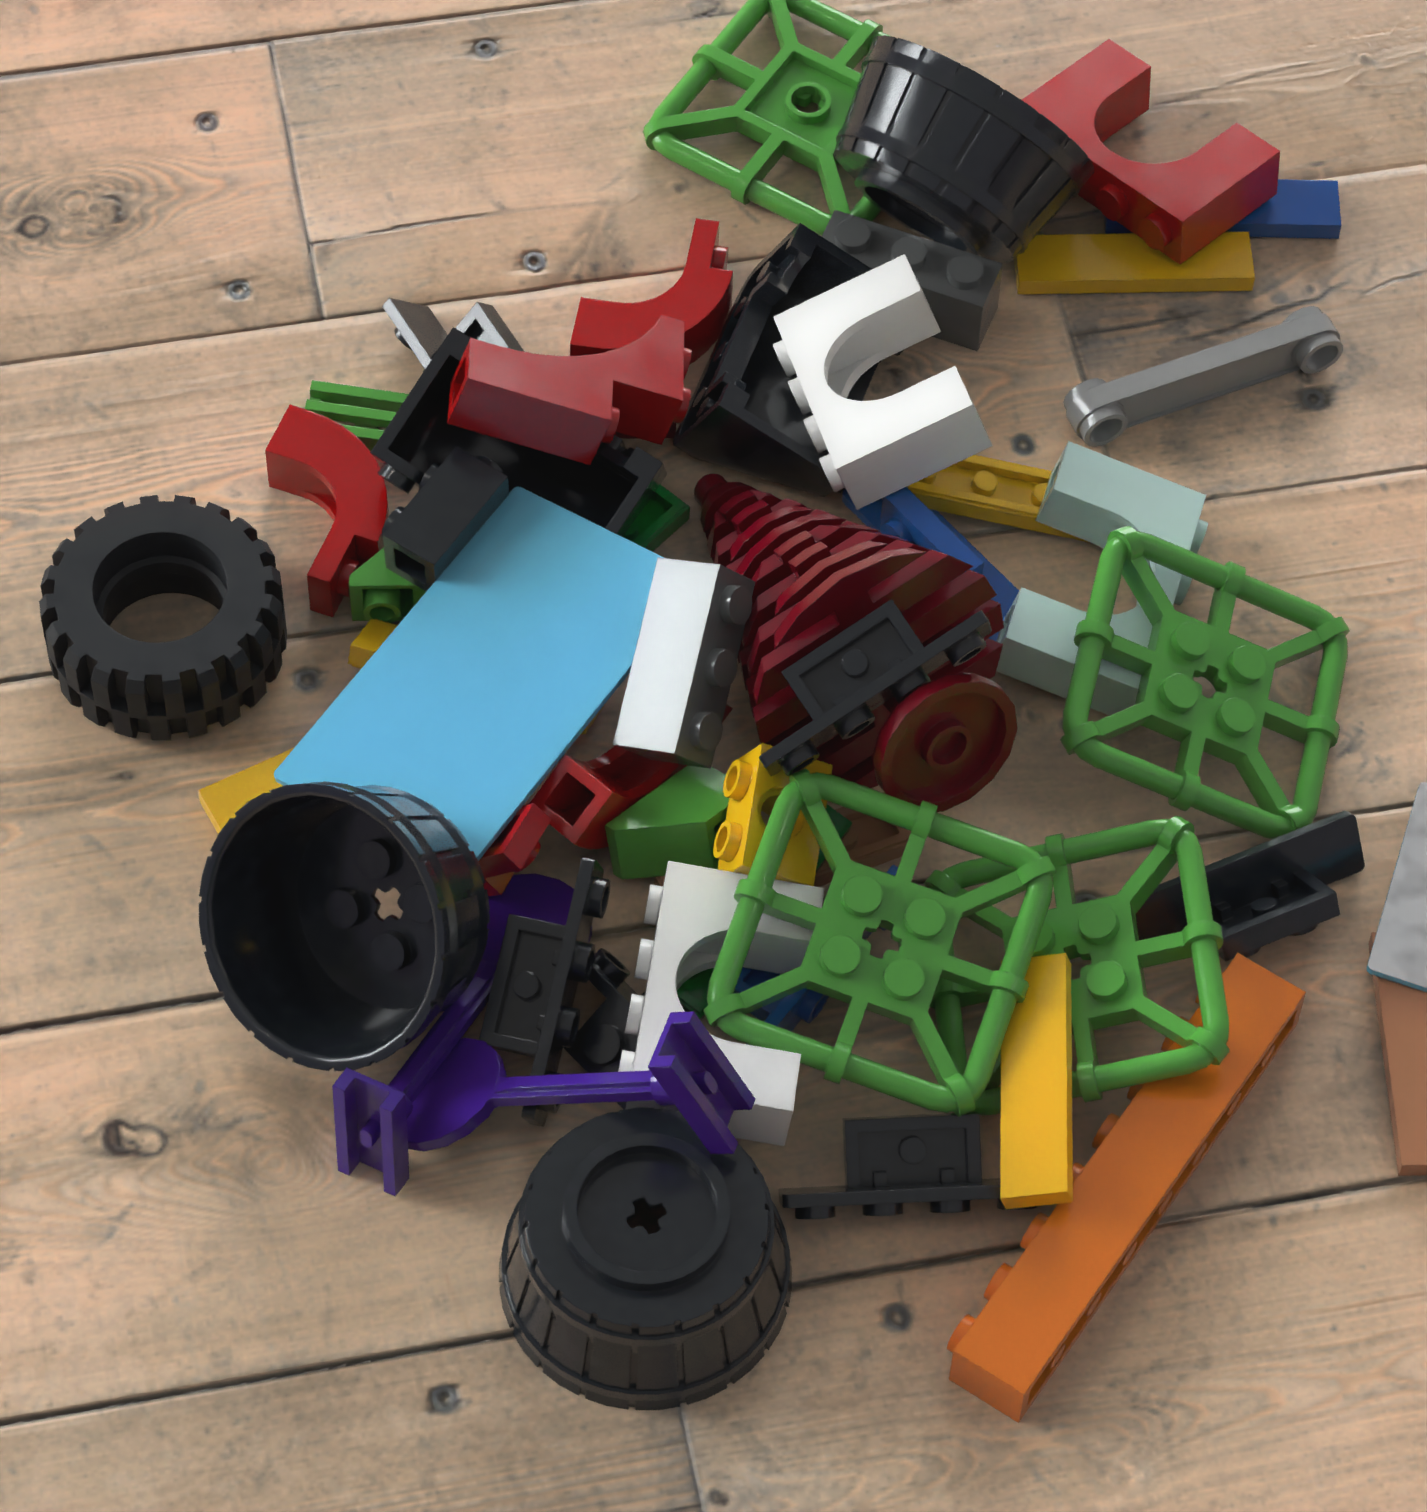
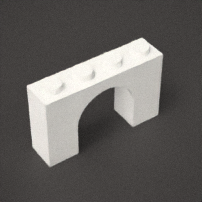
(884, 441)
(691, 925)

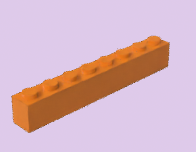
(1117, 1201)

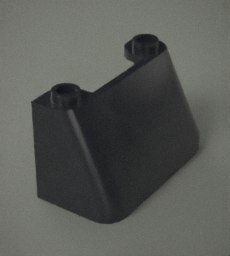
(743, 402)
(606, 492)

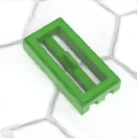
(357, 405)

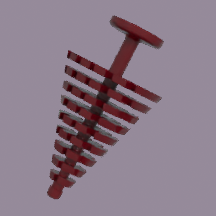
(820, 580)

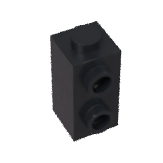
(442, 516)

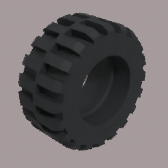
(149, 553)

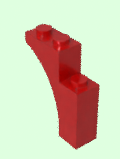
(574, 400)

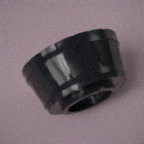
(955, 152)
(299, 926)
(634, 1310)

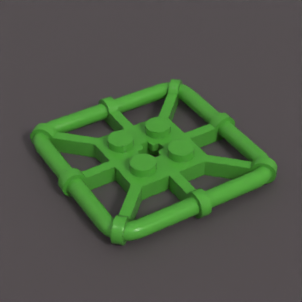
(769, 109)
(1173, 703)
(1107, 934)
(900, 981)

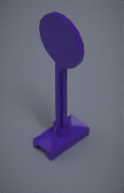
(683, 1072)
(374, 1115)

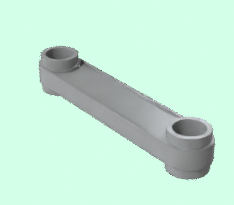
(1104, 410)

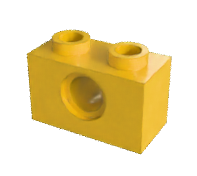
(739, 836)

